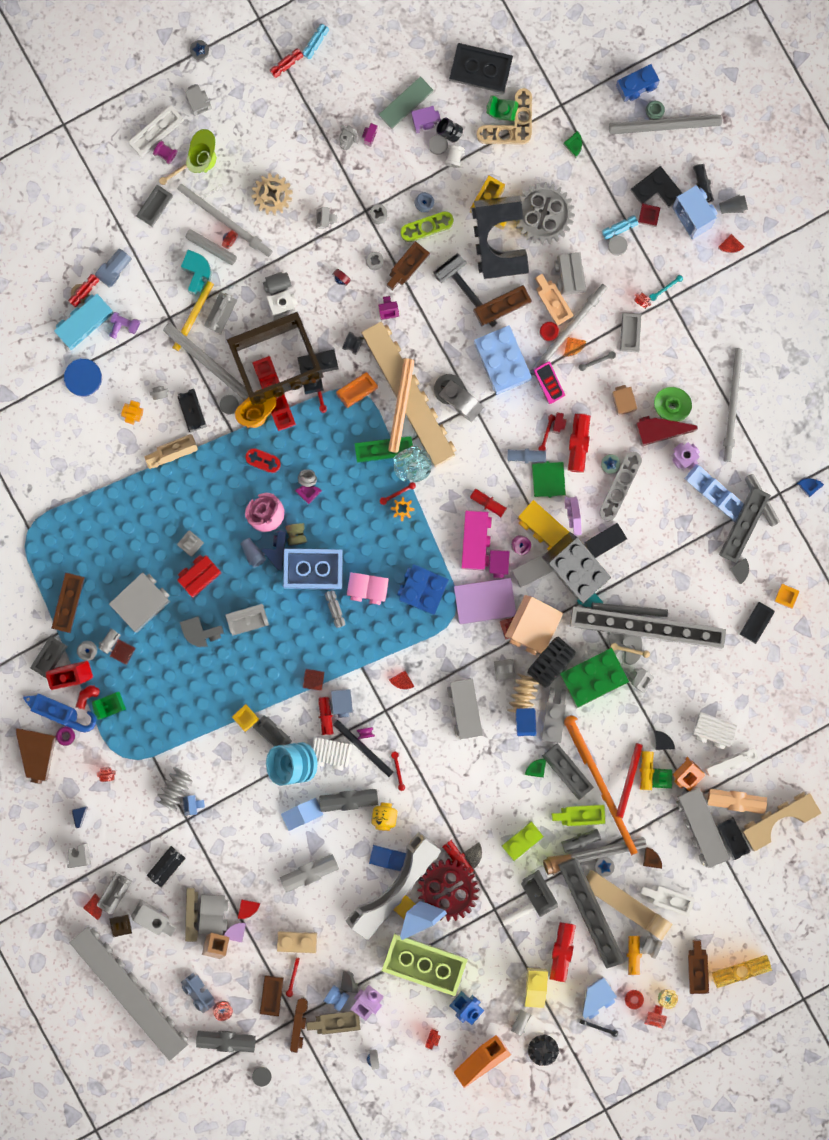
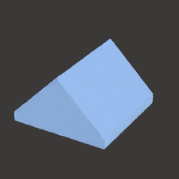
(420, 918)

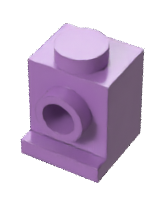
(425, 118)

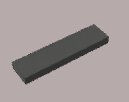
(744, 524)

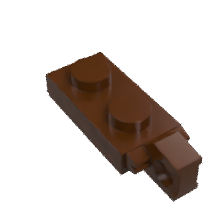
(407, 265)
(698, 969)

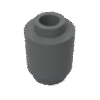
(277, 283)

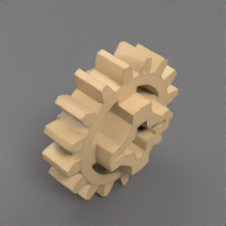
(278, 190)

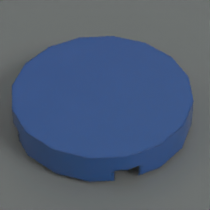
(83, 377)

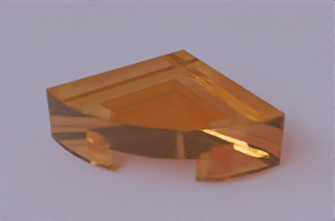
(573, 346)

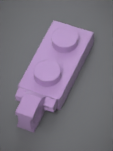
(573, 514)

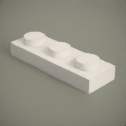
(156, 131)

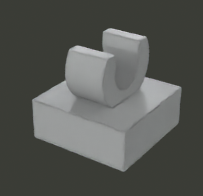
(323, 218)
(190, 543)
(504, 669)
(641, 680)

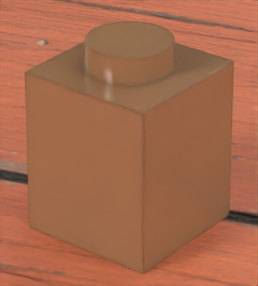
(624, 400)
(215, 946)

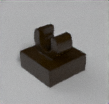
(120, 925)

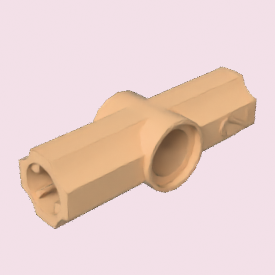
(737, 801)

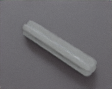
(211, 247)
(768, 511)

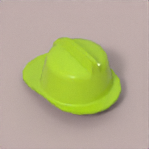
(201, 152)

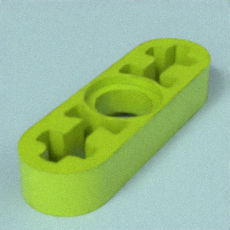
(442, 227)

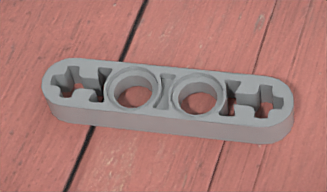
(618, 485)

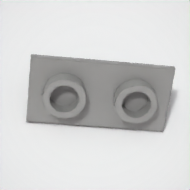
(348, 137)
(220, 312)
(114, 893)

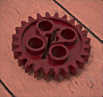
(439, 874)

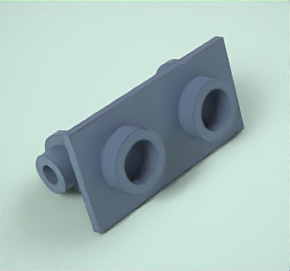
(192, 988)

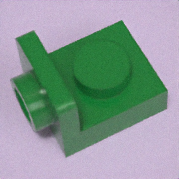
(502, 108)

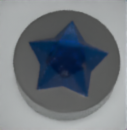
(199, 50)

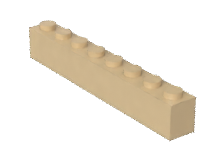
(417, 411)

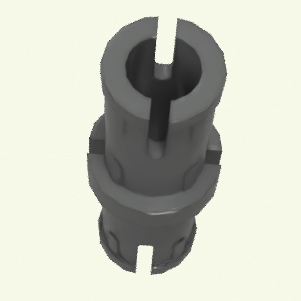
(581, 840)

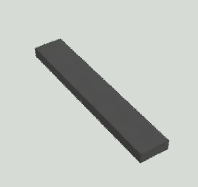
(591, 913)

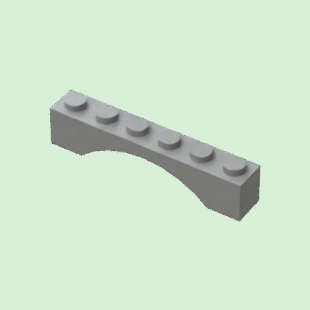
(369, 916)

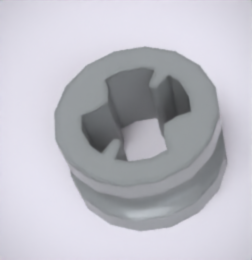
(369, 262)

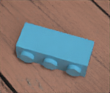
(83, 321)

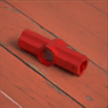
(579, 443)
(562, 952)

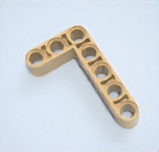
(628, 905)

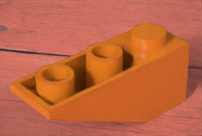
(482, 1060)

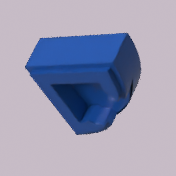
(810, 486)

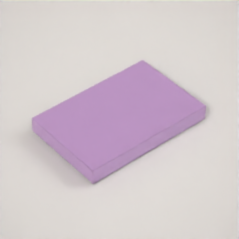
(485, 601)

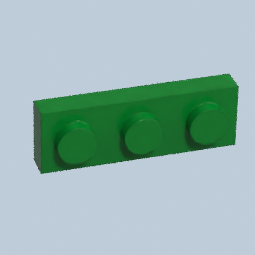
(379, 450)

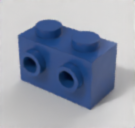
(637, 83)

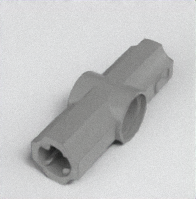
(309, 873)

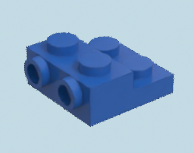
(422, 589)

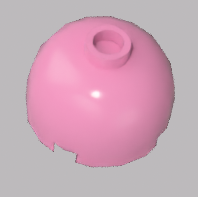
(265, 512)

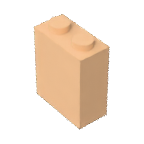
(533, 625)

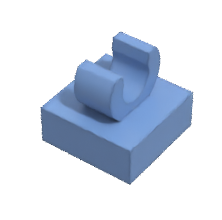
(191, 805)

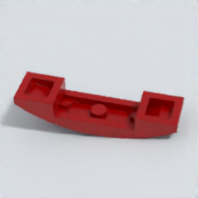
(267, 376)

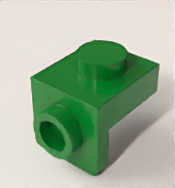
(108, 705)

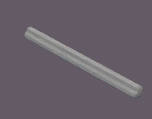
(665, 124)
(207, 361)

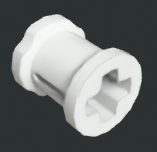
(454, 156)

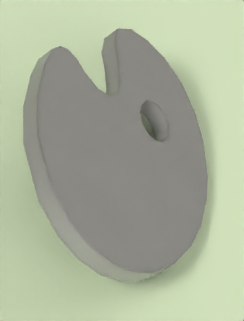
(627, 641)

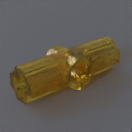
(729, 974)

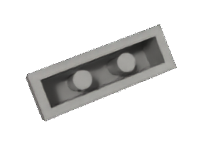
(465, 709)

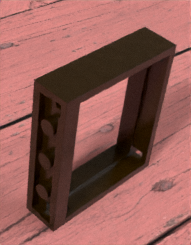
(264, 333)

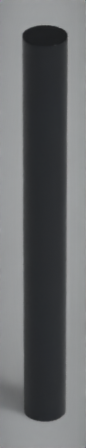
(363, 748)

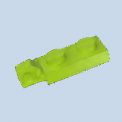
(581, 815)

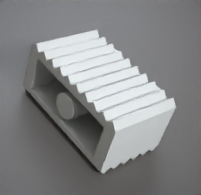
(714, 730)
(331, 753)

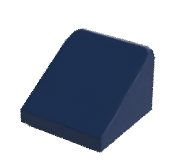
(78, 816)

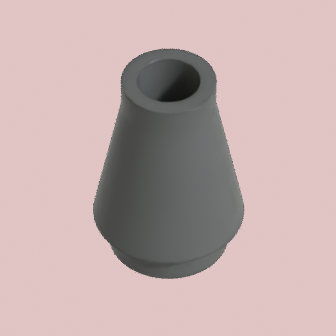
(734, 205)

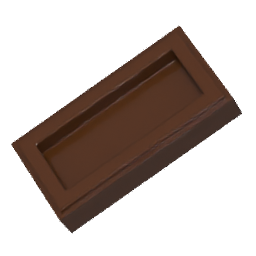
(271, 995)

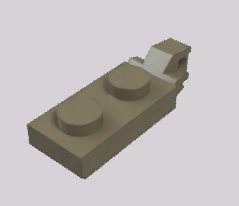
(191, 917)
(335, 1023)

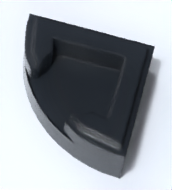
(663, 741)

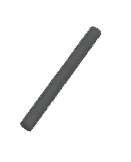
(630, 609)

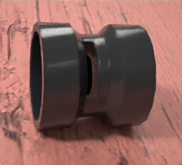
(450, 130)

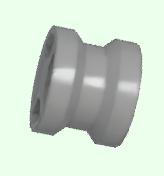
(651, 947)

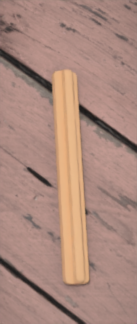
(401, 405)

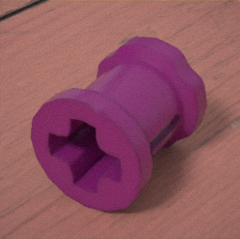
(165, 152)

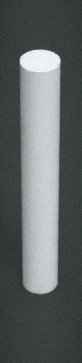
(518, 914)

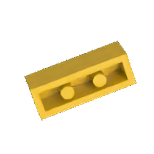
(542, 524)

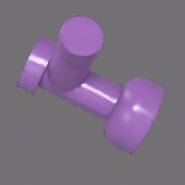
(119, 321)

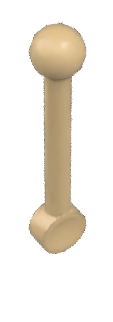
(163, 180)
(614, 646)

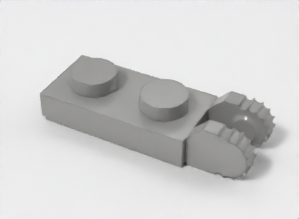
(554, 718)

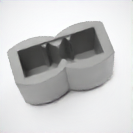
(212, 914)

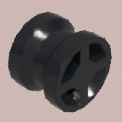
(352, 343)

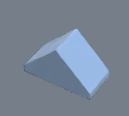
(302, 814)

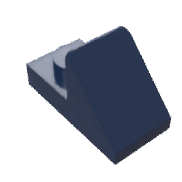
(277, 556)

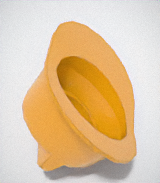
(254, 415)

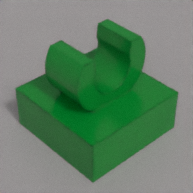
(662, 778)

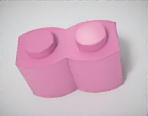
(367, 587)

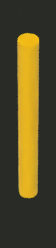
(195, 311)

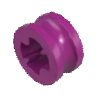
(365, 733)

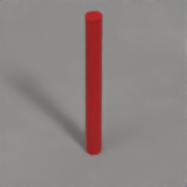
(629, 780)

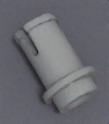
(109, 641)
(521, 1022)

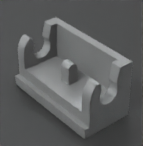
(247, 619)
(80, 857)

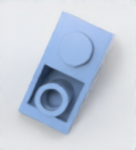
(597, 996)

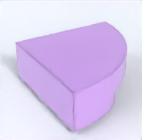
(236, 932)

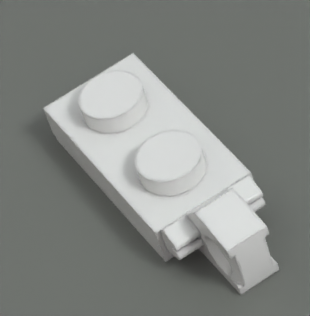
(732, 762)
(669, 899)

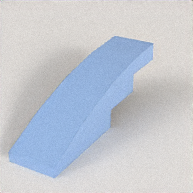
(714, 492)

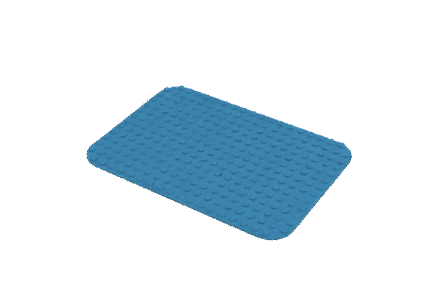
(134, 529)

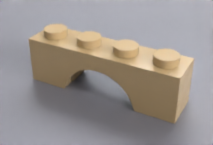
(759, 833)

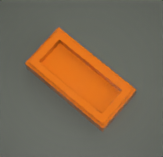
(356, 390)

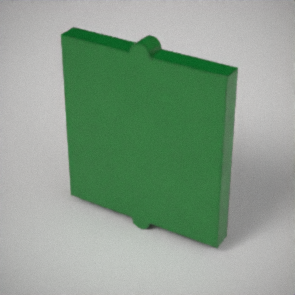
(548, 479)

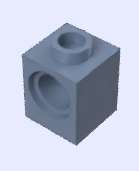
(342, 703)

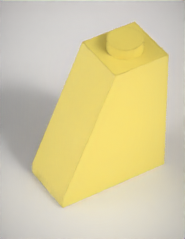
(536, 987)

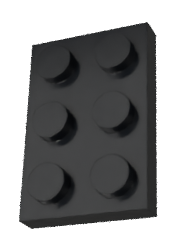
(481, 68)

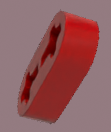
(264, 456)

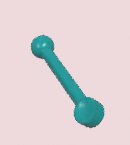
(679, 278)

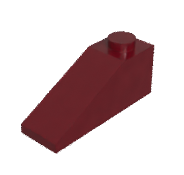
(659, 429)

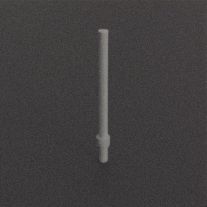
(254, 242)
(592, 301)
(729, 441)

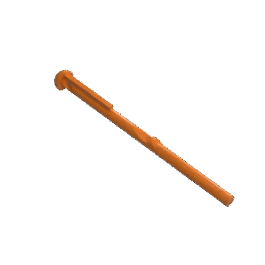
(582, 748)

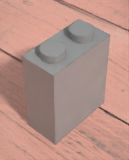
(140, 602)

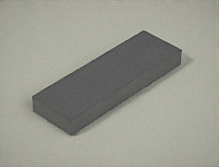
(568, 771)

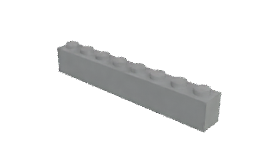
(648, 627)
(129, 993)

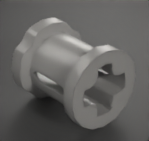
(380, 219)

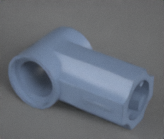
(110, 271)

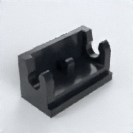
(192, 410)
(733, 838)

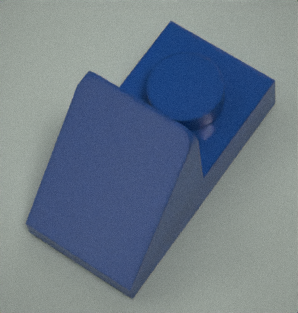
(526, 722)
(387, 858)

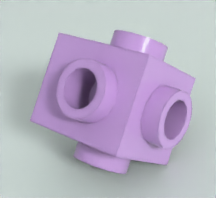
(680, 461)
(370, 1000)

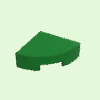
(574, 144)
(536, 768)

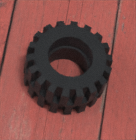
(551, 662)

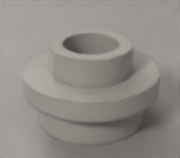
(159, 393)
(307, 478)

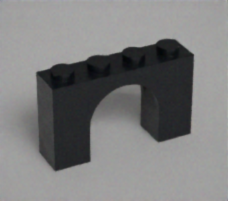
(487, 215)

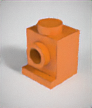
(688, 775)

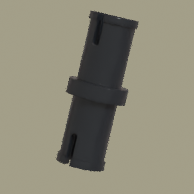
(703, 181)

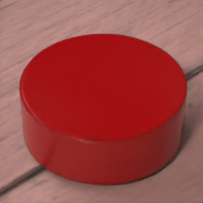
(549, 331)

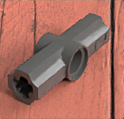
(348, 800)
(226, 1041)

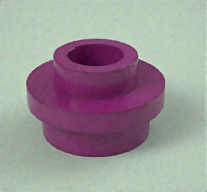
(61, 731)

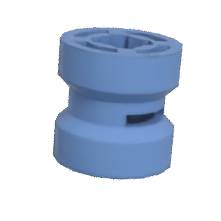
(336, 998)

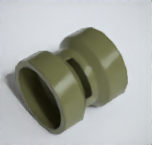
(296, 529)

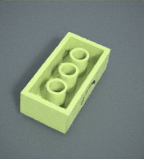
(424, 964)

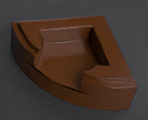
(652, 859)

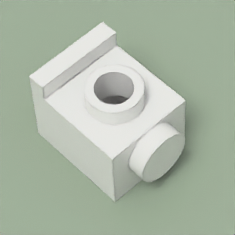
(276, 308)

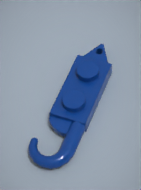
(58, 712)

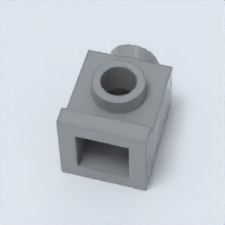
(197, 99)

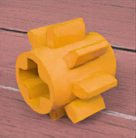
(132, 412)
(402, 514)

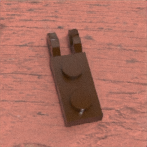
(299, 1023)

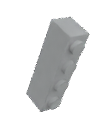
(703, 828)

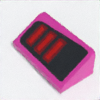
(549, 382)

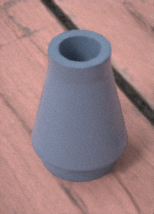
(253, 554)

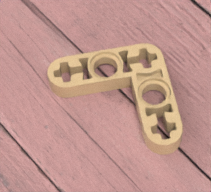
(513, 130)

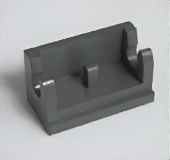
(539, 893)

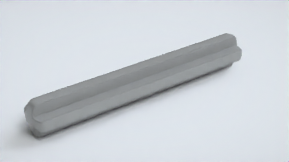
(608, 850)

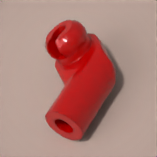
(89, 691)

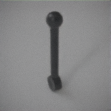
(614, 1033)

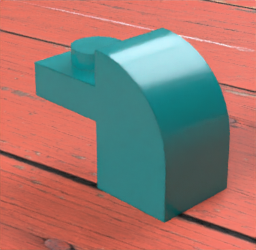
(199, 266)

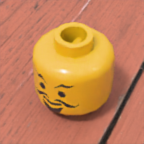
(384, 817)

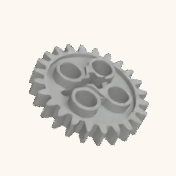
(559, 218)

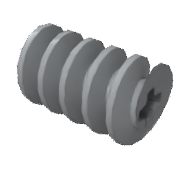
(174, 789)

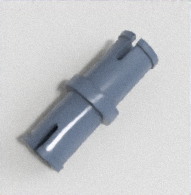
(526, 455)

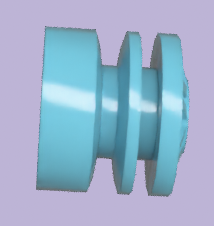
(291, 763)

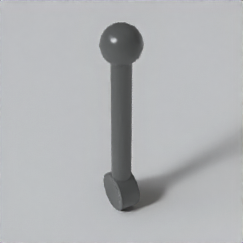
(611, 355)

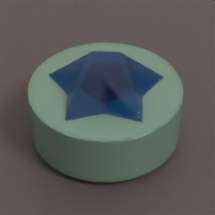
(610, 464)

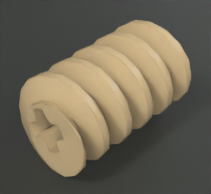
(524, 693)

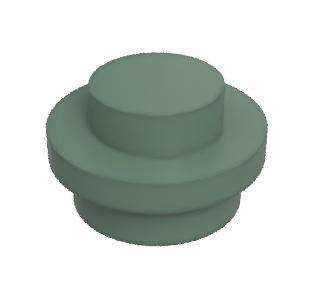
(655, 110)

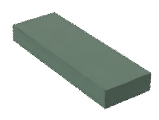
(406, 102)

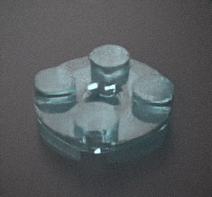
(412, 455)

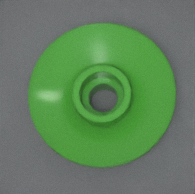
(673, 397)

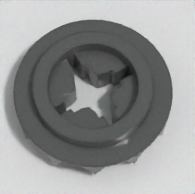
(443, 381)

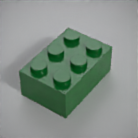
(594, 678)

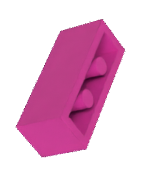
(476, 540)

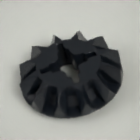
(538, 1042)

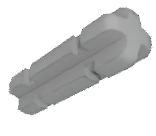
(335, 609)

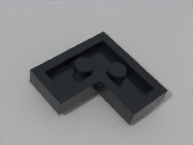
(657, 183)
(327, 362)

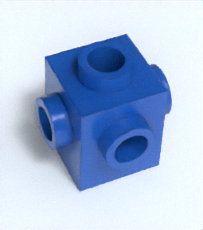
(466, 1008)

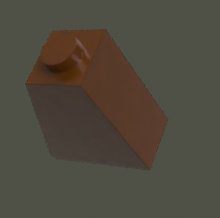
(36, 753)

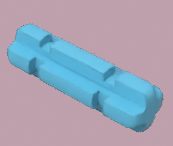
(315, 41)
(620, 227)

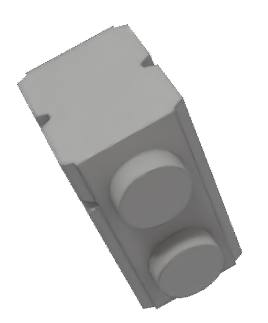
(571, 273)

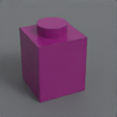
(499, 563)

